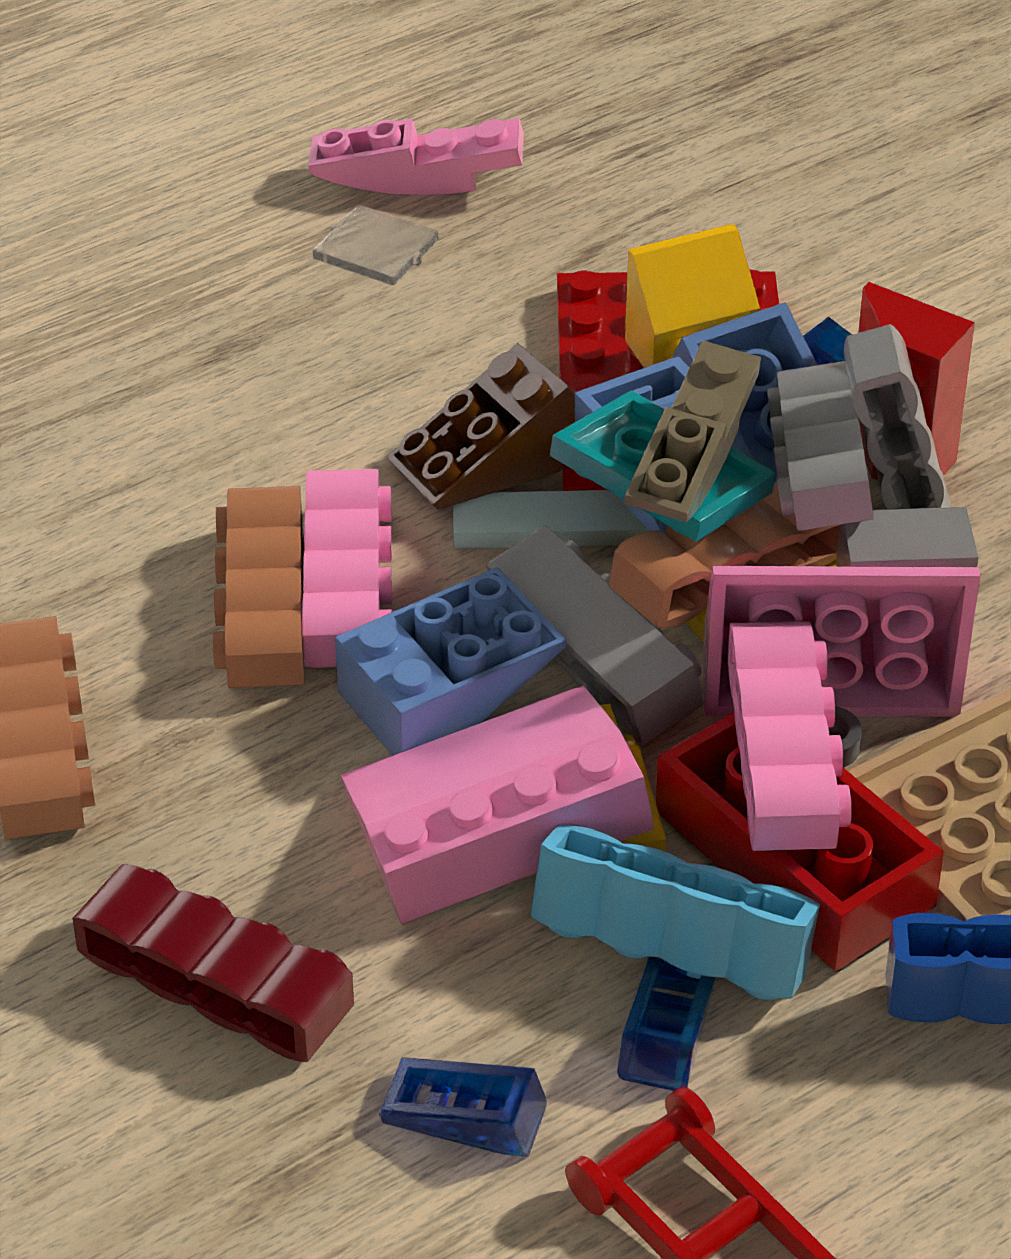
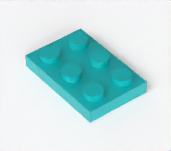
(613, 441)

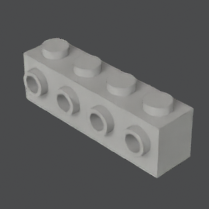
(608, 641)

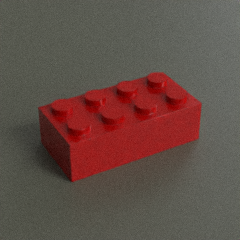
(872, 876)

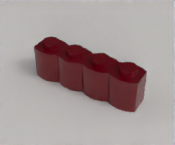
(220, 964)

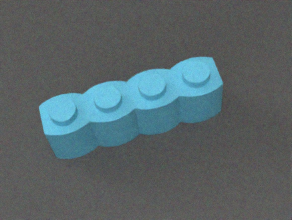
(675, 911)

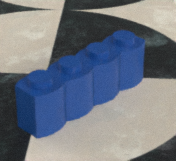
(949, 968)

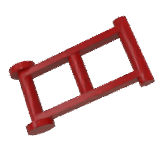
(690, 1122)

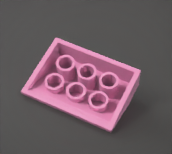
(889, 632)
(485, 799)

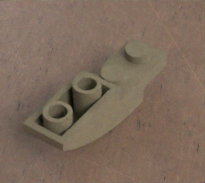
(694, 433)

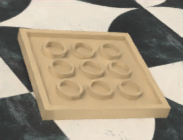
(958, 794)

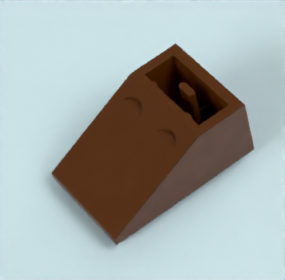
(489, 433)

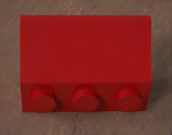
(938, 357)

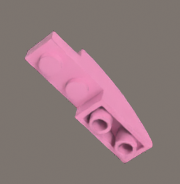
(399, 161)

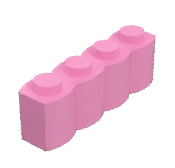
(343, 558)
(785, 736)

